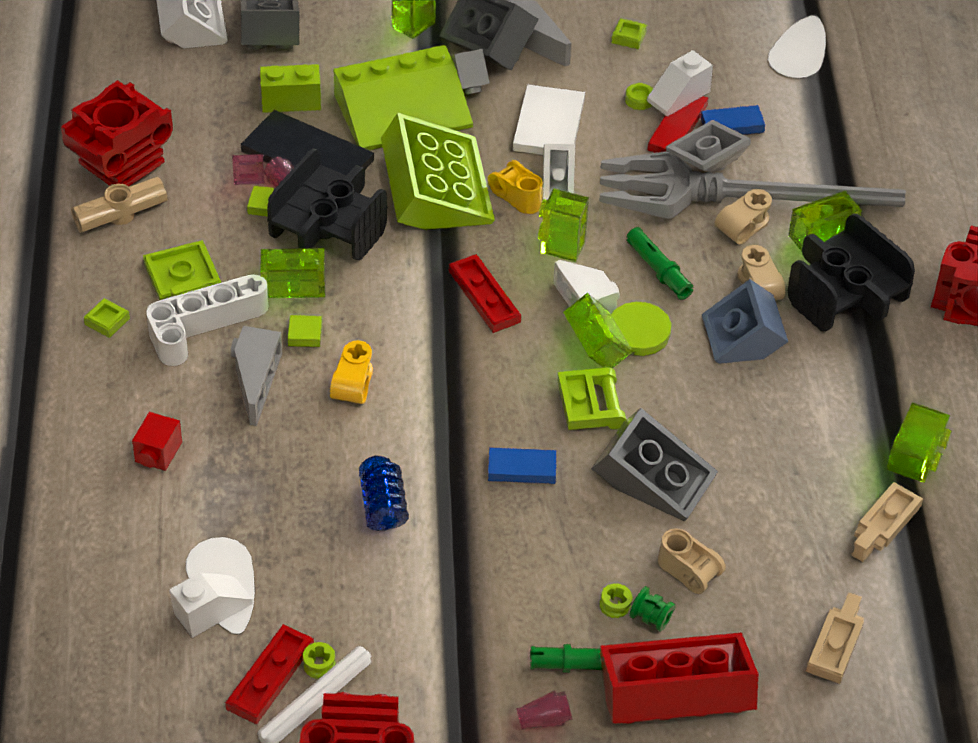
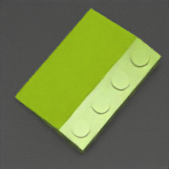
(412, 84)
(435, 175)

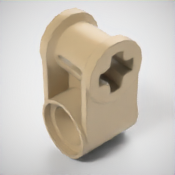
(745, 216)
(760, 268)
(688, 560)

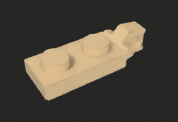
(885, 520)
(837, 641)

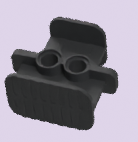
(326, 205)
(849, 271)

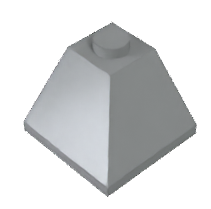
(710, 146)

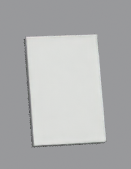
(548, 118)

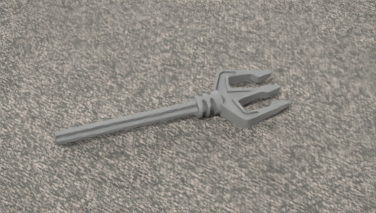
(680, 185)

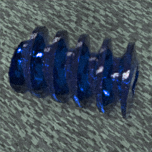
(383, 493)

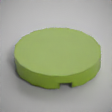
(643, 326)

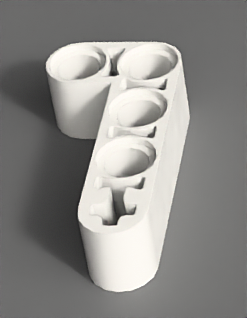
(201, 311)

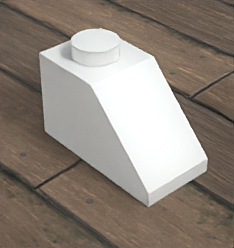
(682, 83)
(558, 168)
(576, 280)
(207, 601)

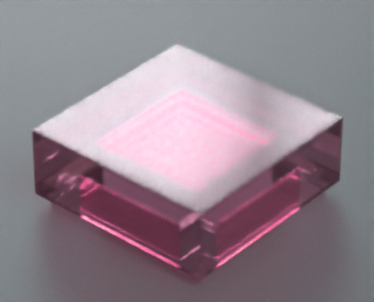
(248, 169)

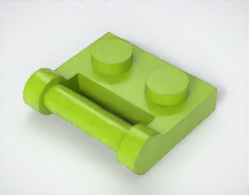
(581, 401)

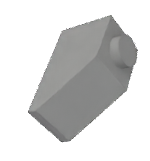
(471, 70)

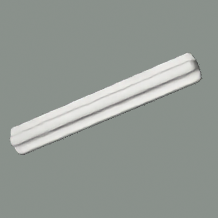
(312, 698)

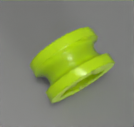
(610, 592)
(315, 650)

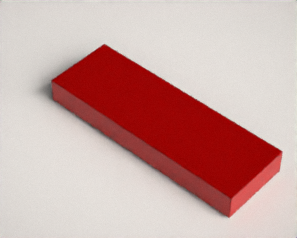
(677, 125)
(485, 293)
(268, 674)

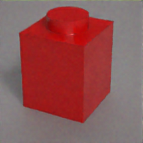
(157, 441)

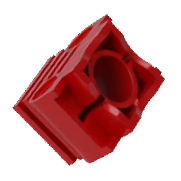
(118, 134)
(958, 281)
(357, 720)

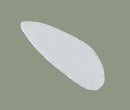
(799, 49)
(225, 558)

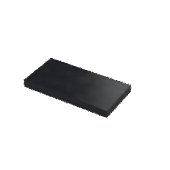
(291, 139)

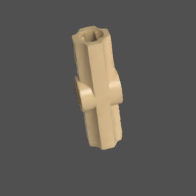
(119, 204)

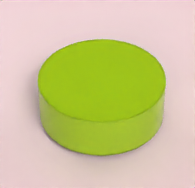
(637, 96)

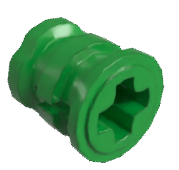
(652, 609)

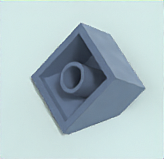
(744, 325)

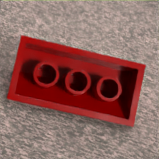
(679, 678)

